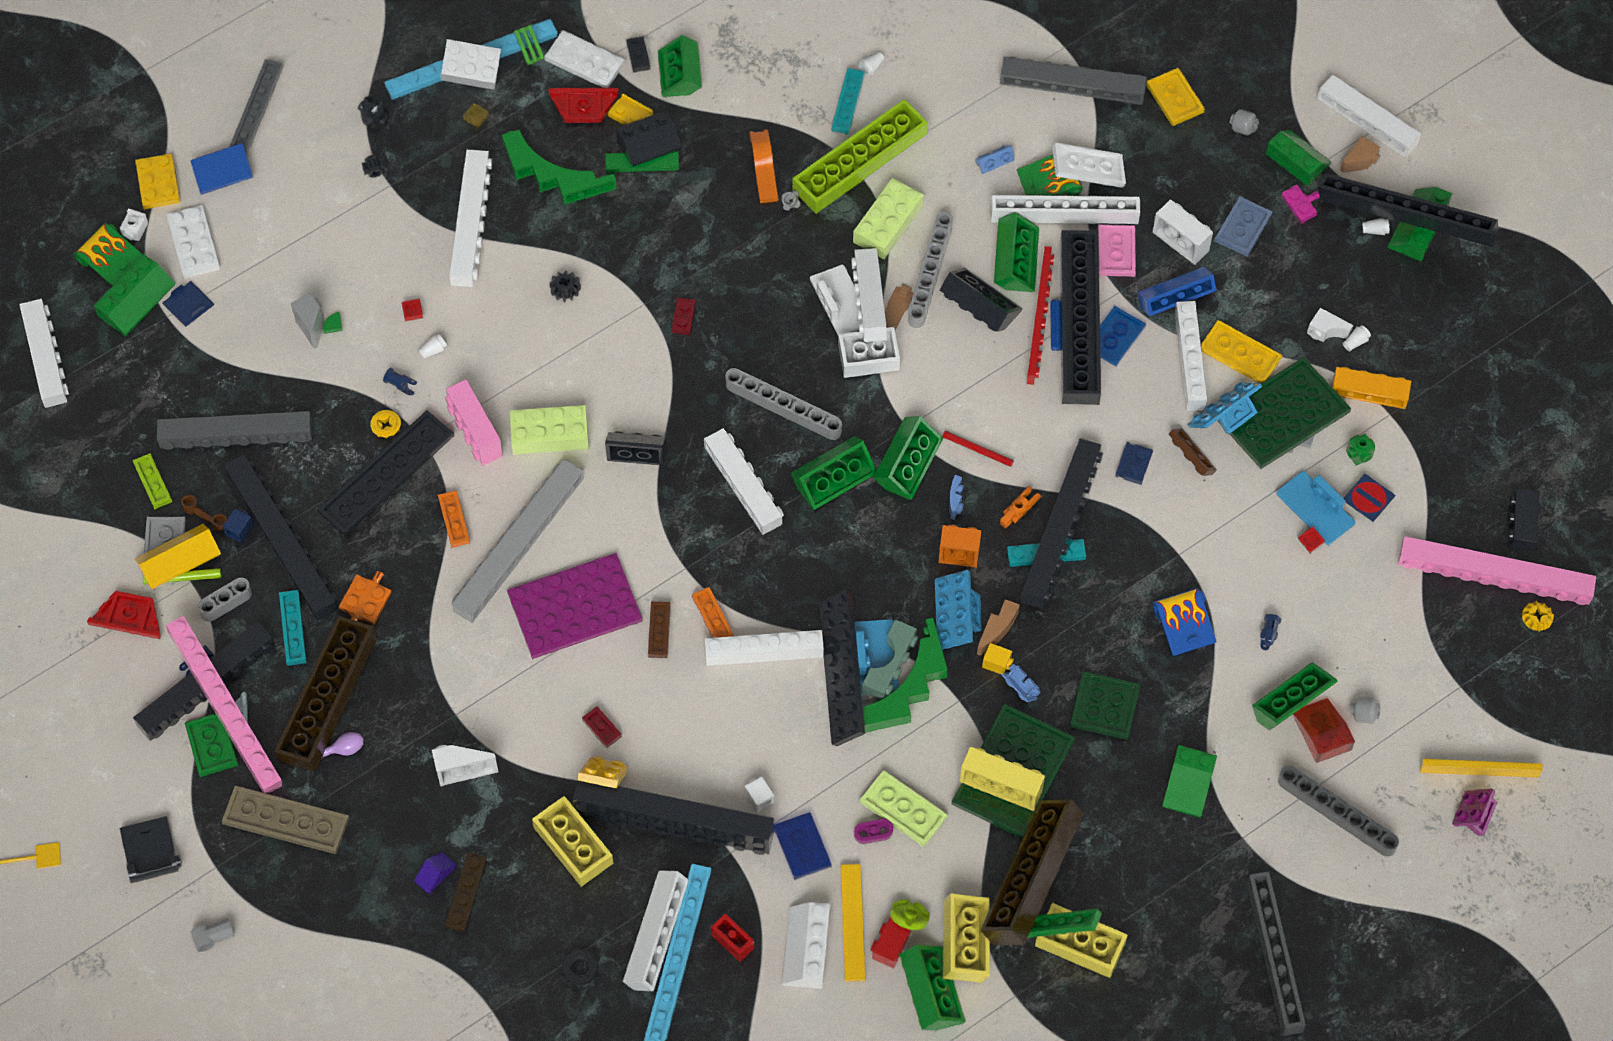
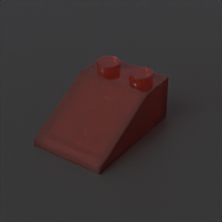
(1324, 730)

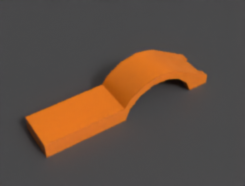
(764, 166)

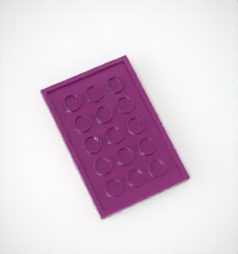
(574, 605)

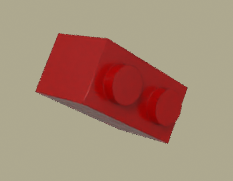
(732, 937)
(890, 944)

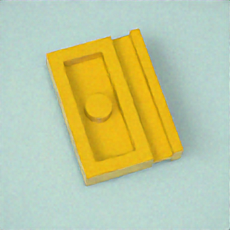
(628, 110)

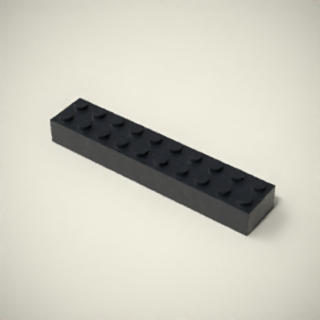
(1080, 317)
(675, 817)

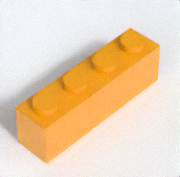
(1371, 387)

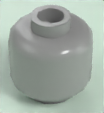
(1244, 122)
(1365, 710)

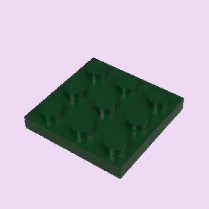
(1105, 705)

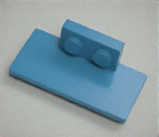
(1231, 410)
(1317, 506)
(956, 609)
(873, 647)

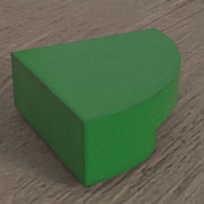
(332, 323)

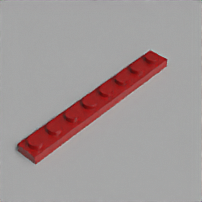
(1040, 322)

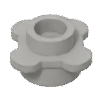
(786, 200)

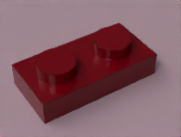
(683, 316)
(601, 727)

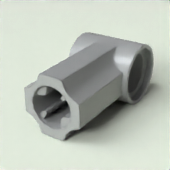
(206, 936)

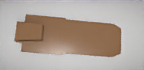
(897, 305)

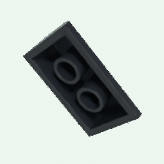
(648, 138)
(635, 448)

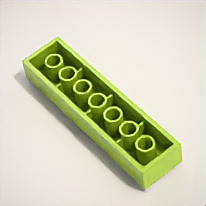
(860, 156)

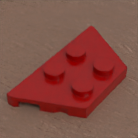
(583, 104)
(128, 614)

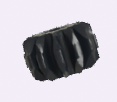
(565, 286)

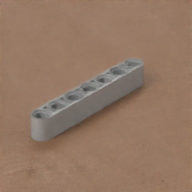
(927, 276)
(788, 411)

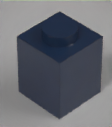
(238, 525)

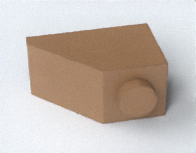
(1361, 156)

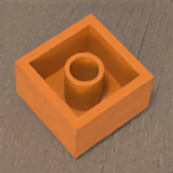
(959, 546)

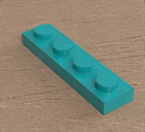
(848, 101)
(1025, 554)
(292, 627)

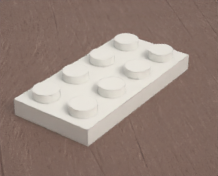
(584, 59)
(1088, 165)
(193, 241)

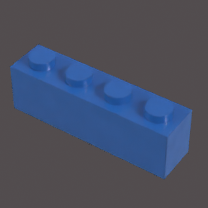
(1179, 289)

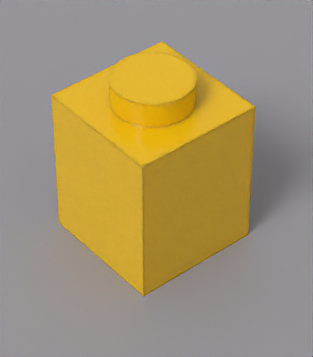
(997, 659)

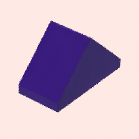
(434, 872)

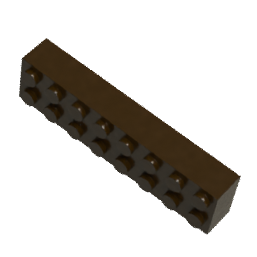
(326, 694)
(1032, 872)

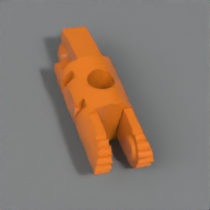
(1018, 507)

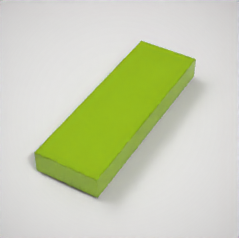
(152, 481)

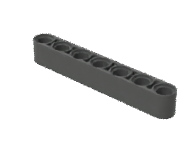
(1342, 820)

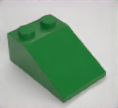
(1189, 781)

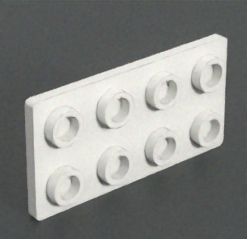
(838, 298)

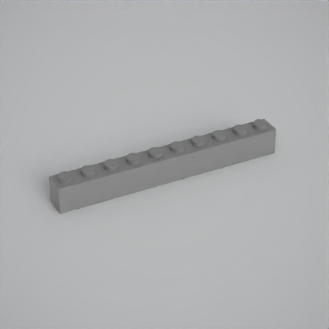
(517, 540)

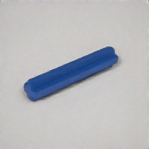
(1055, 309)

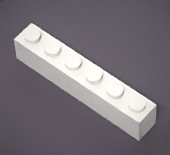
(1369, 116)
(870, 295)
(43, 353)
(1190, 356)
(743, 481)
(764, 647)
(655, 930)

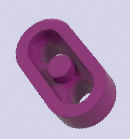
(872, 829)

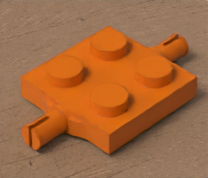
(365, 599)

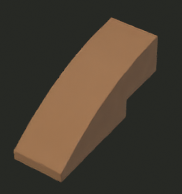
(998, 626)

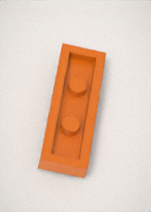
(453, 519)
(711, 613)

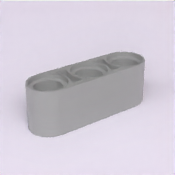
(228, 591)

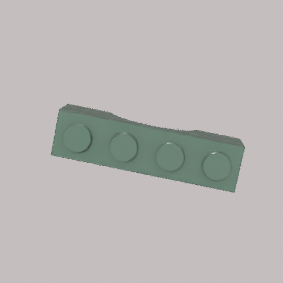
(879, 680)

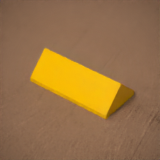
(177, 556)

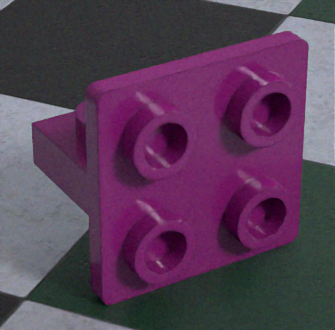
(1476, 810)

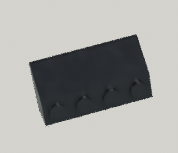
(980, 299)

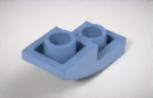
(955, 502)

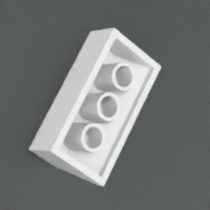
(806, 945)

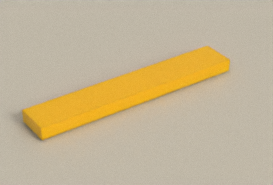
(1485, 768)
(852, 923)

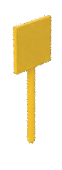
(46, 856)

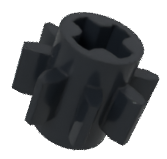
(373, 166)

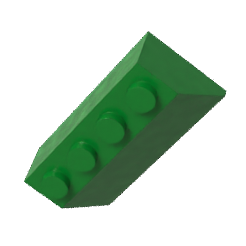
(1412, 239)
(1016, 254)
(134, 295)
(908, 457)
(834, 472)
(1292, 695)
(932, 996)

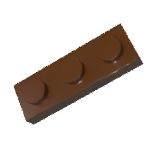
(1192, 452)
(659, 629)

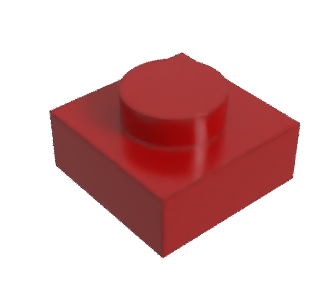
(412, 310)
(1311, 540)

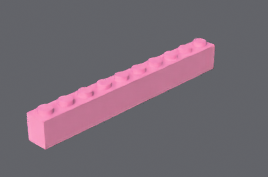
(1497, 570)
(224, 705)

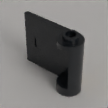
(149, 850)

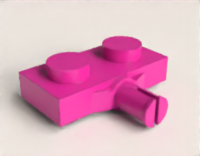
(1300, 203)

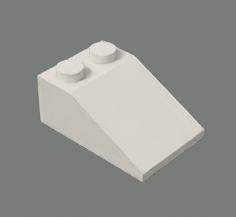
(461, 763)

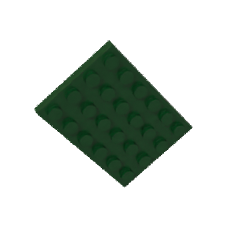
(1289, 411)
(1023, 741)

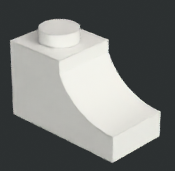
(1328, 325)

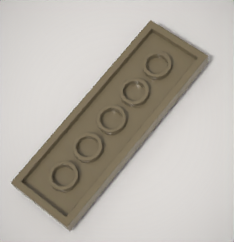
(285, 819)

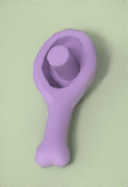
(345, 745)

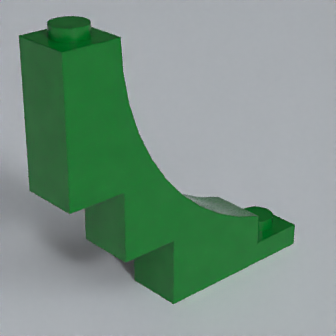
(572, 184)
(928, 667)

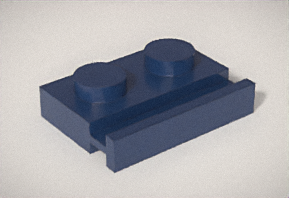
(1134, 463)

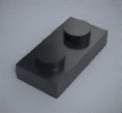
(638, 54)

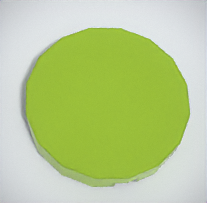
(909, 915)

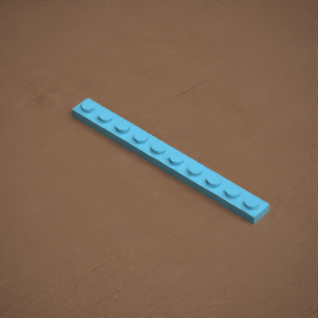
(432, 73)
(678, 954)

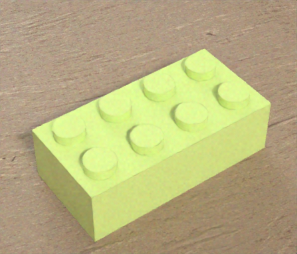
(888, 218)
(549, 429)

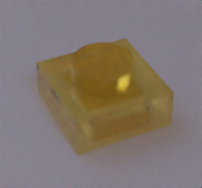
(475, 115)

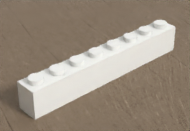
(1068, 209)
(469, 218)

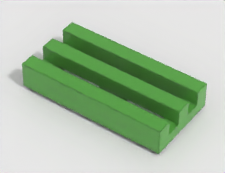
(535, 42)

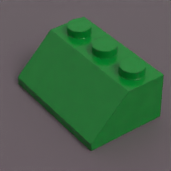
(679, 67)
(1297, 156)

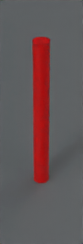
(977, 448)

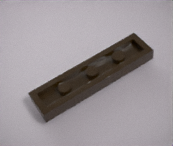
(466, 892)

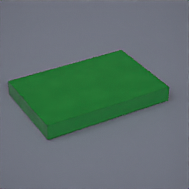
(210, 745)

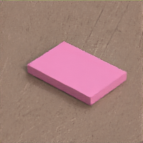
(1116, 250)

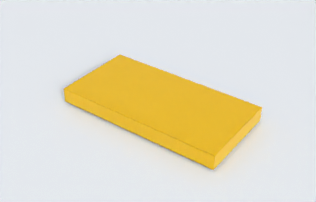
(1240, 352)

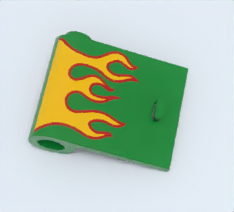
(1045, 181)
(108, 254)

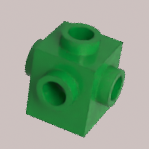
(1360, 449)

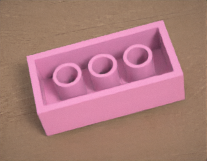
(474, 422)

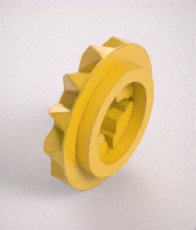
(383, 417)
(1532, 621)

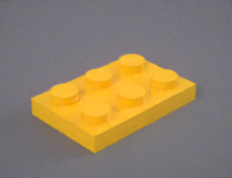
(1175, 97)
(157, 181)
(603, 772)

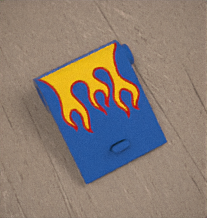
(1185, 619)

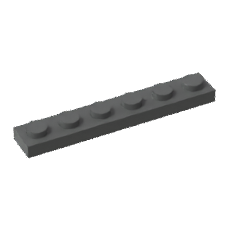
(257, 104)

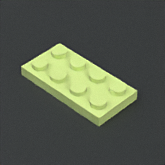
(903, 808)

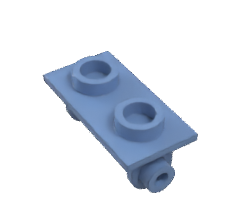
(998, 158)
(1026, 690)

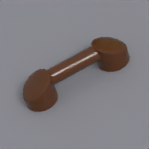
(189, 505)

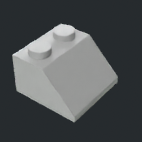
(309, 318)

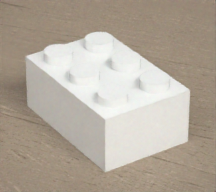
(470, 64)
(1182, 231)
(868, 357)

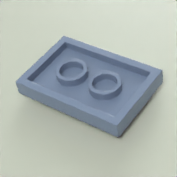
(1243, 226)

